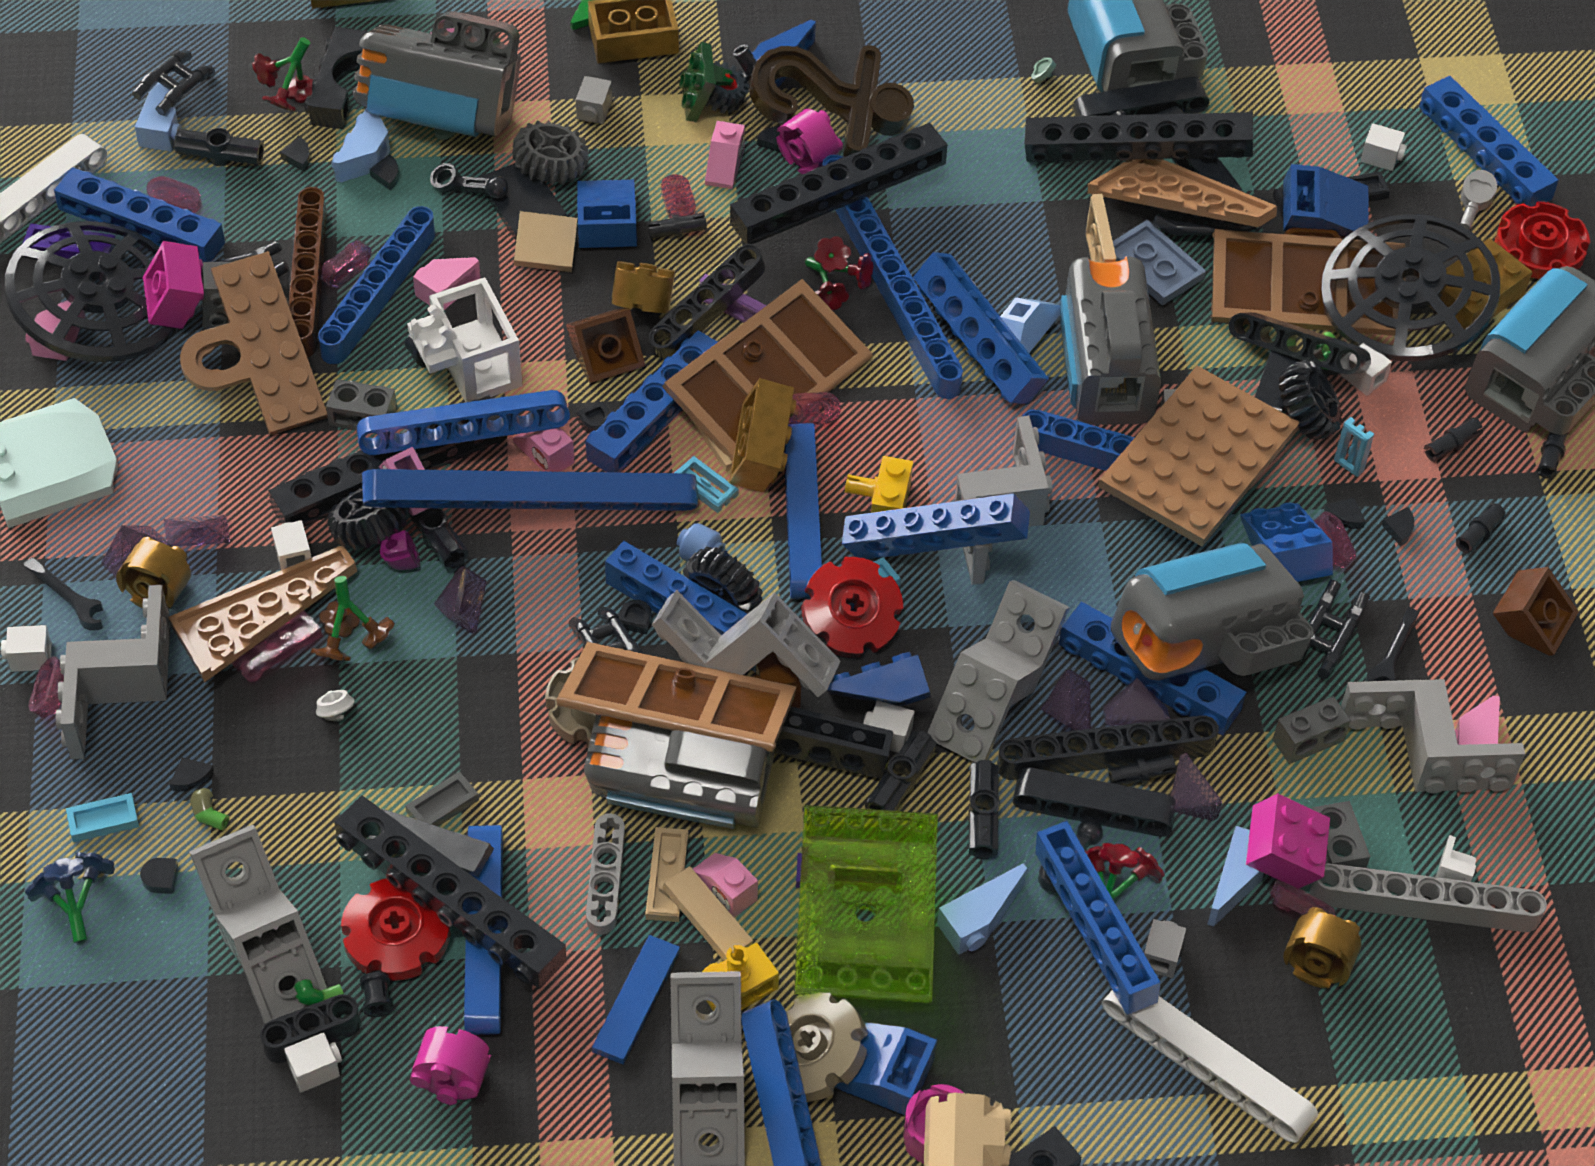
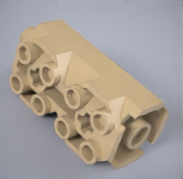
(966, 1131)

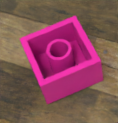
(173, 284)
(1288, 841)

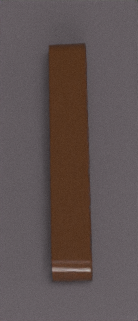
(307, 265)

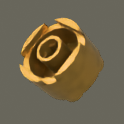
(643, 287)
(154, 564)
(1323, 948)

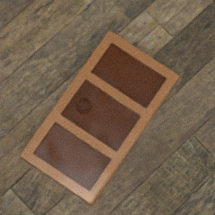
(1284, 279)
(786, 342)
(677, 696)

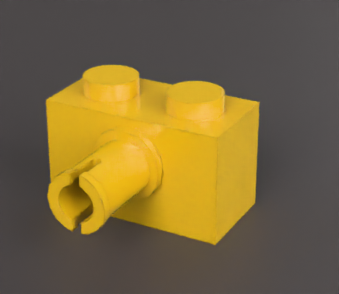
(887, 490)
(756, 970)

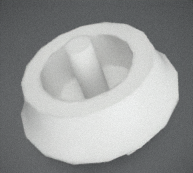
(333, 704)

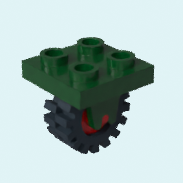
(710, 84)

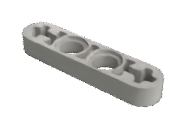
(605, 873)

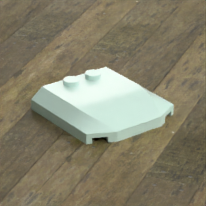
(53, 461)

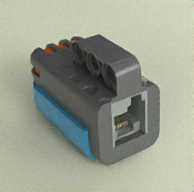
(441, 76)
(677, 773)

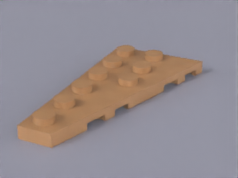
(1181, 190)
(240, 619)

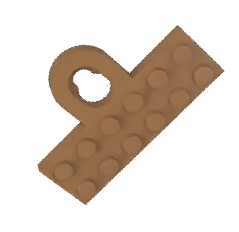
(267, 344)

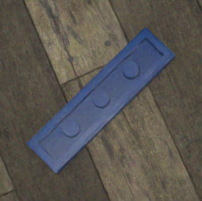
(636, 999)

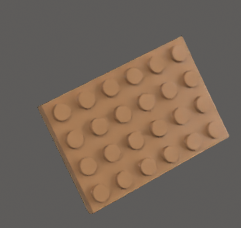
(1199, 455)

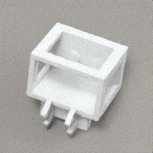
(471, 351)

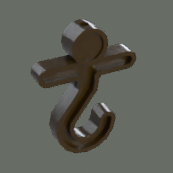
(858, 104)

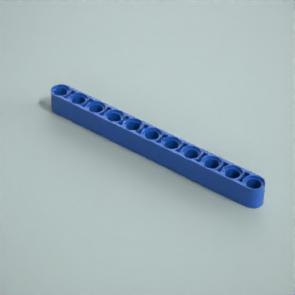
(902, 296)
(528, 490)

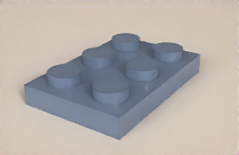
(1166, 265)

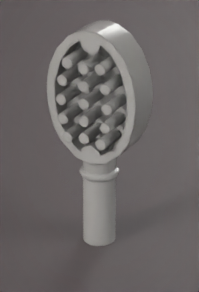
(1477, 195)

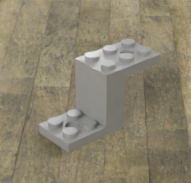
(1024, 480)
(763, 630)
(114, 672)
(997, 672)
(1430, 736)
(257, 920)
(707, 1069)

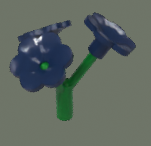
(63, 871)

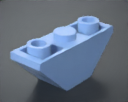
(361, 148)
(1030, 319)

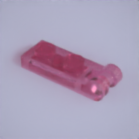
(279, 645)

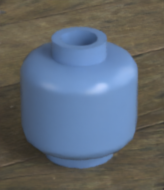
(697, 538)

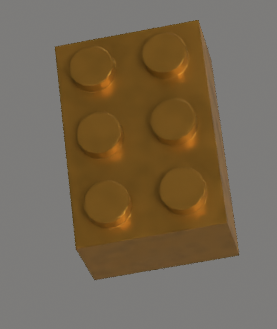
(632, 29)
(1513, 282)
(762, 435)

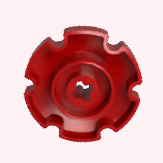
(1543, 237)
(873, 598)
(378, 946)

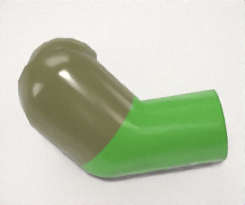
(204, 812)

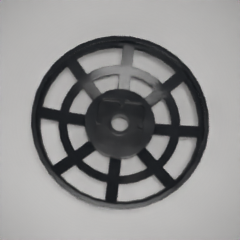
(85, 294)
(1415, 295)

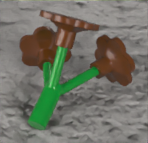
(345, 616)

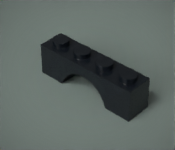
(329, 101)

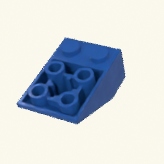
(1323, 200)
(606, 213)
(1292, 539)
(893, 683)
(893, 1066)

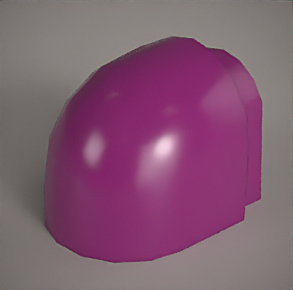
(400, 552)

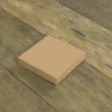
(545, 241)

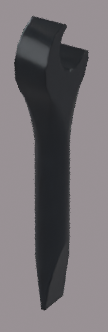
(83, 606)
(1386, 668)

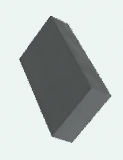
(443, 801)

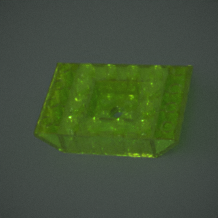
(876, 864)

